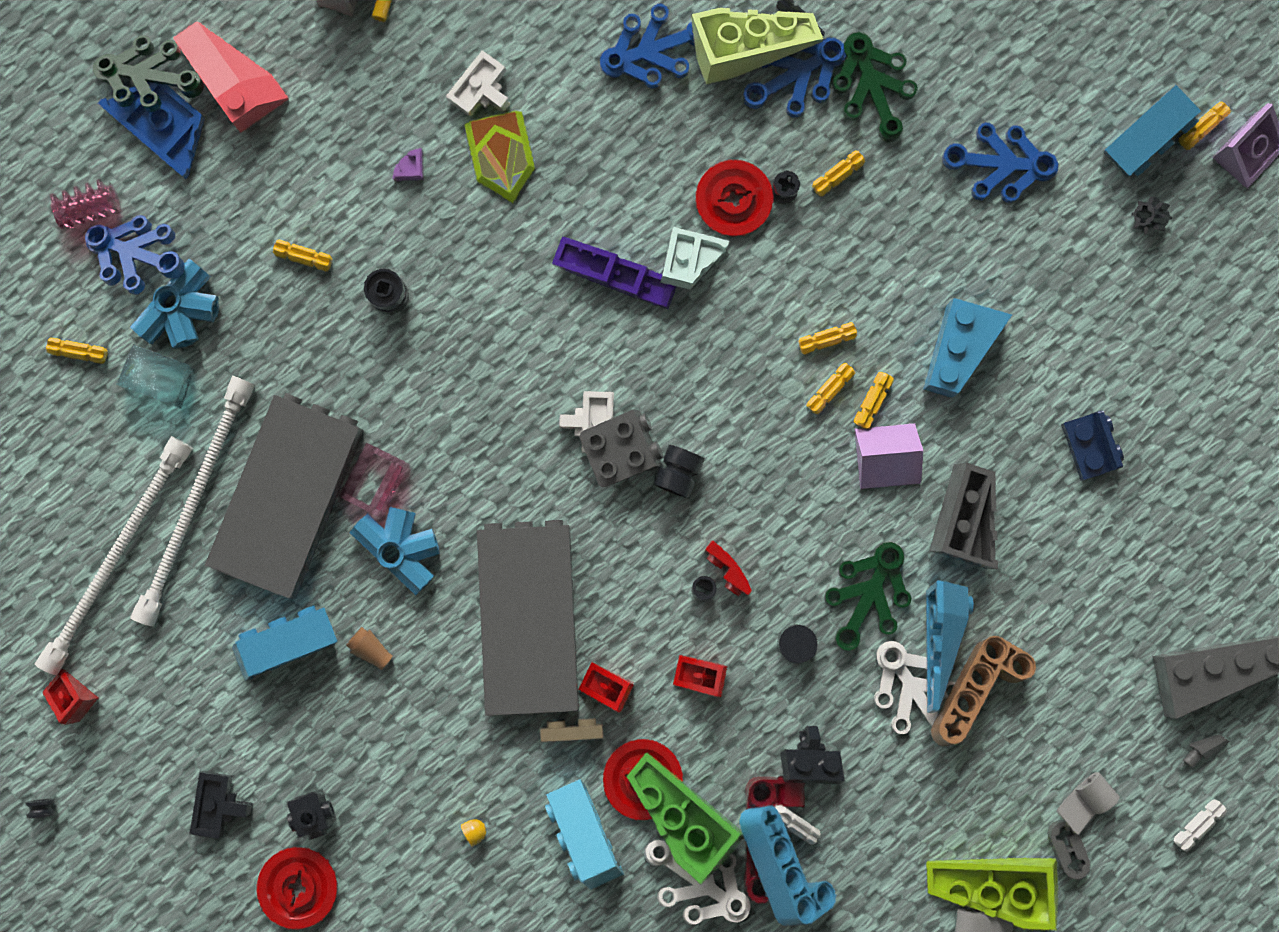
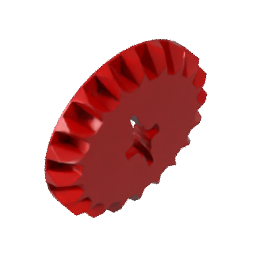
(743, 180)
(621, 762)
(277, 897)

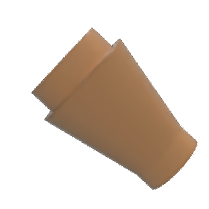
(369, 648)

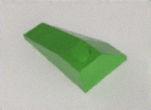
(691, 826)

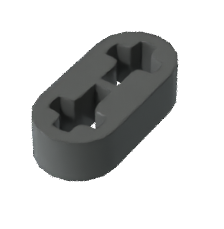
(1062, 852)

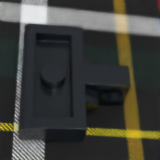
(811, 762)
(215, 805)

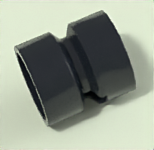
(386, 291)
(678, 472)

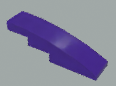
(613, 272)

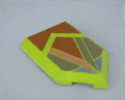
(501, 153)

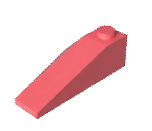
(234, 80)

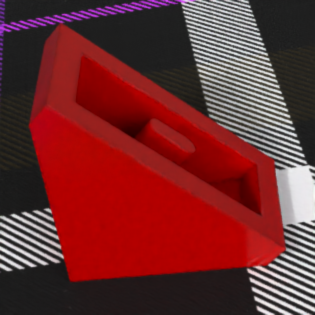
(700, 675)
(606, 687)
(68, 698)

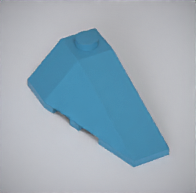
(946, 621)

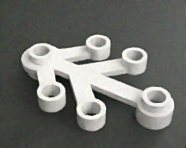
(911, 688)
(708, 888)

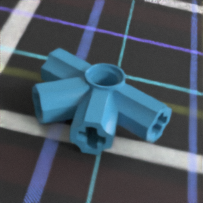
(178, 318)
(398, 534)

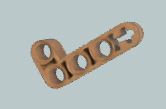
(976, 694)

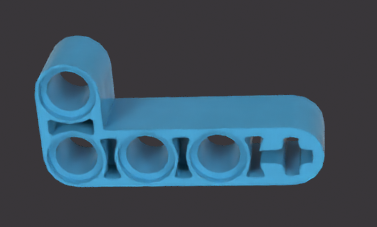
(780, 871)

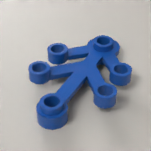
(648, 50)
(799, 71)
(1005, 162)
(102, 239)

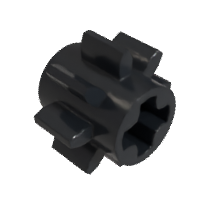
(1151, 216)

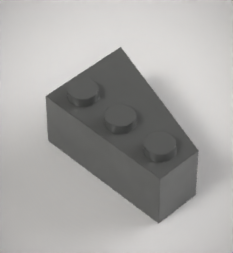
(967, 517)

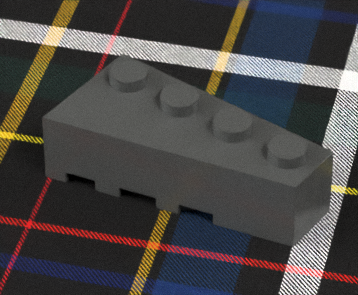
(1210, 673)

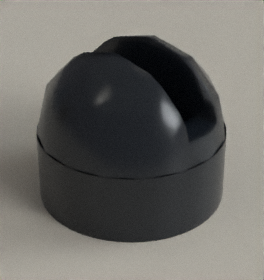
(705, 583)

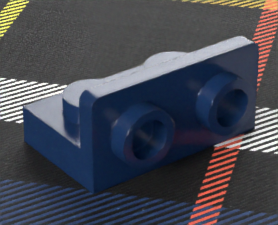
(1093, 445)

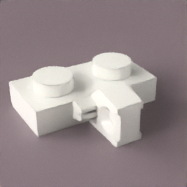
(479, 86)
(595, 410)

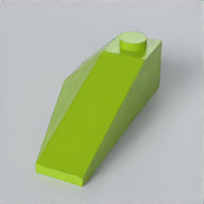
(1004, 888)

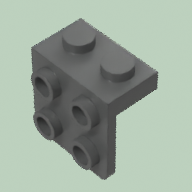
(621, 448)

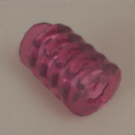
(85, 205)

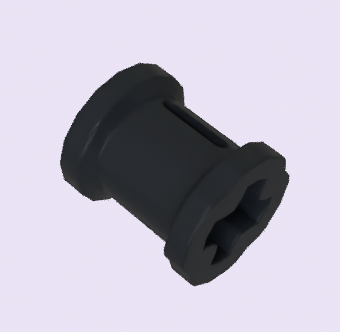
(779, 181)

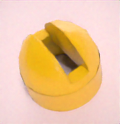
(474, 831)

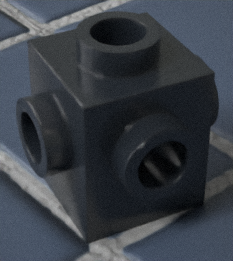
(318, 807)

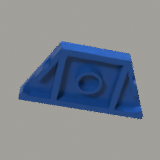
(168, 132)

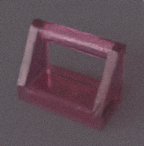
(387, 487)

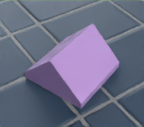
(1251, 147)
(889, 456)

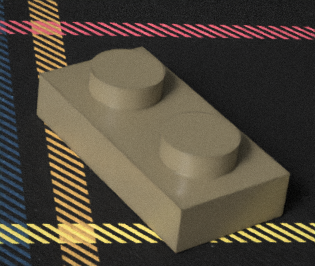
(559, 731)

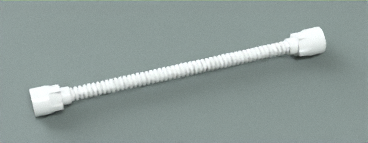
(148, 606)
(55, 653)

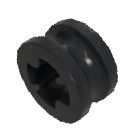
(40, 808)

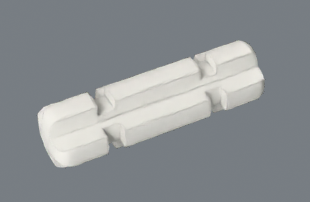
(798, 825)
(1200, 825)

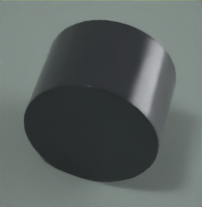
(797, 643)

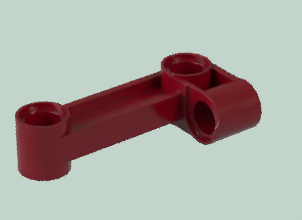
(778, 794)

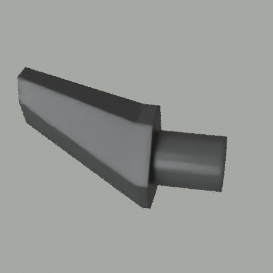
(1204, 749)

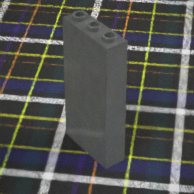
(285, 496)
(527, 618)

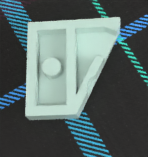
(690, 257)

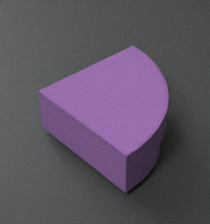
(410, 167)

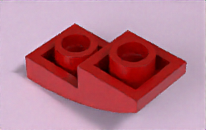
(734, 576)

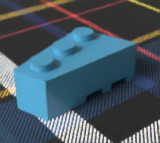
(1153, 132)
(961, 344)
(283, 642)

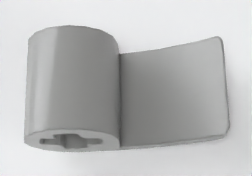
(1086, 800)
(976, 921)

